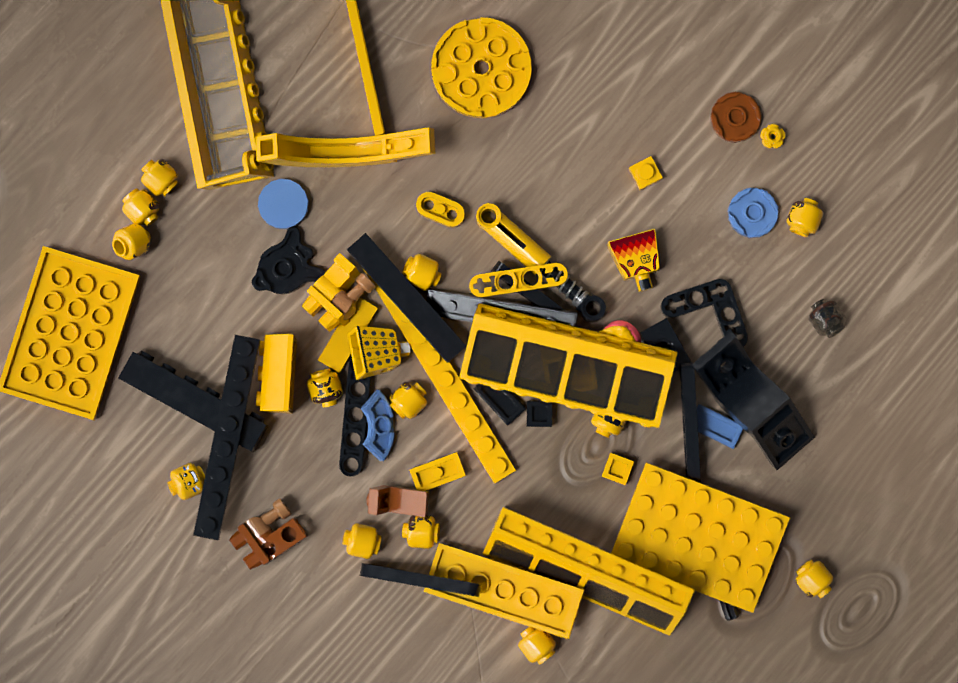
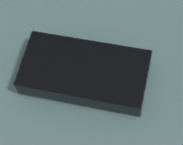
(501, 402)

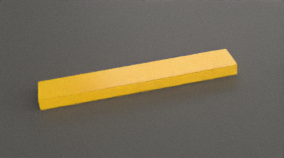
(365, 67)

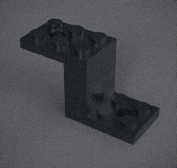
(753, 400)

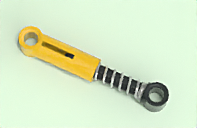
(532, 254)

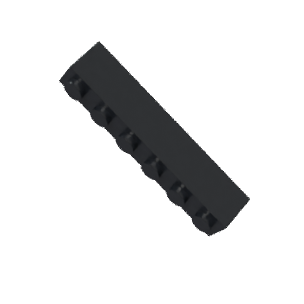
(185, 396)

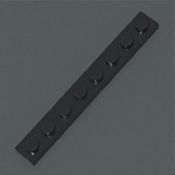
(226, 437)

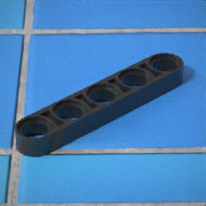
(690, 424)
(353, 427)
(420, 580)

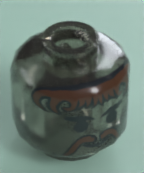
(827, 318)

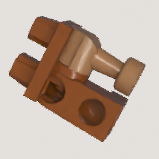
(263, 540)

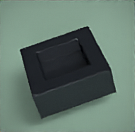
(539, 414)

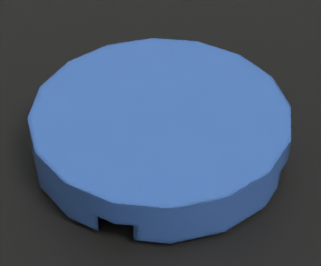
(283, 204)
(752, 212)

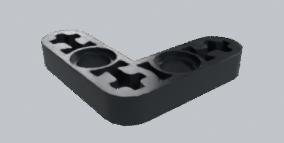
(728, 300)

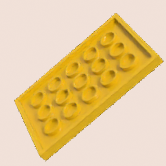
(68, 333)
(700, 537)

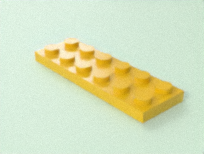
(509, 591)

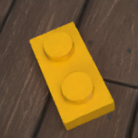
(437, 472)

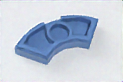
(380, 425)

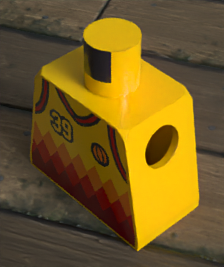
(636, 257)

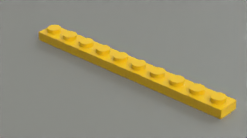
(454, 395)

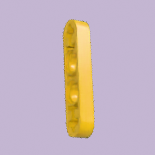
(518, 280)

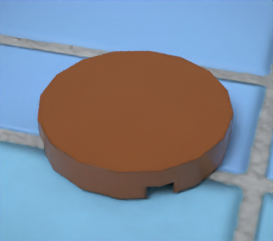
(735, 117)

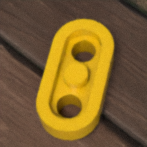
(441, 208)

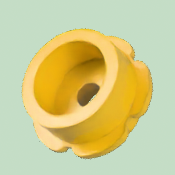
(766, 136)

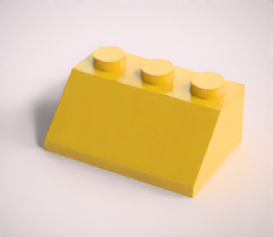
(277, 373)

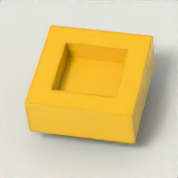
(645, 173)
(617, 469)

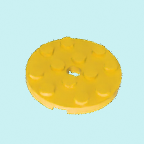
(487, 42)

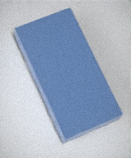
(718, 427)

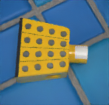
(375, 350)

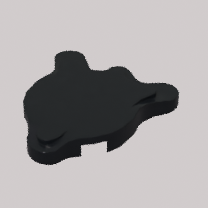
(285, 266)

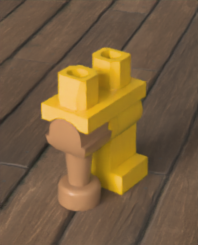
(331, 294)

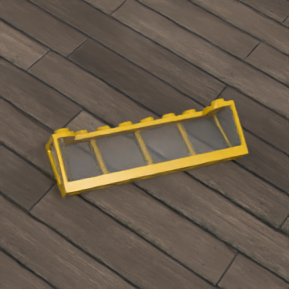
(216, 90)

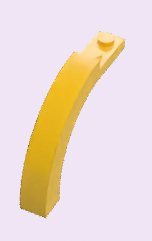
(344, 152)

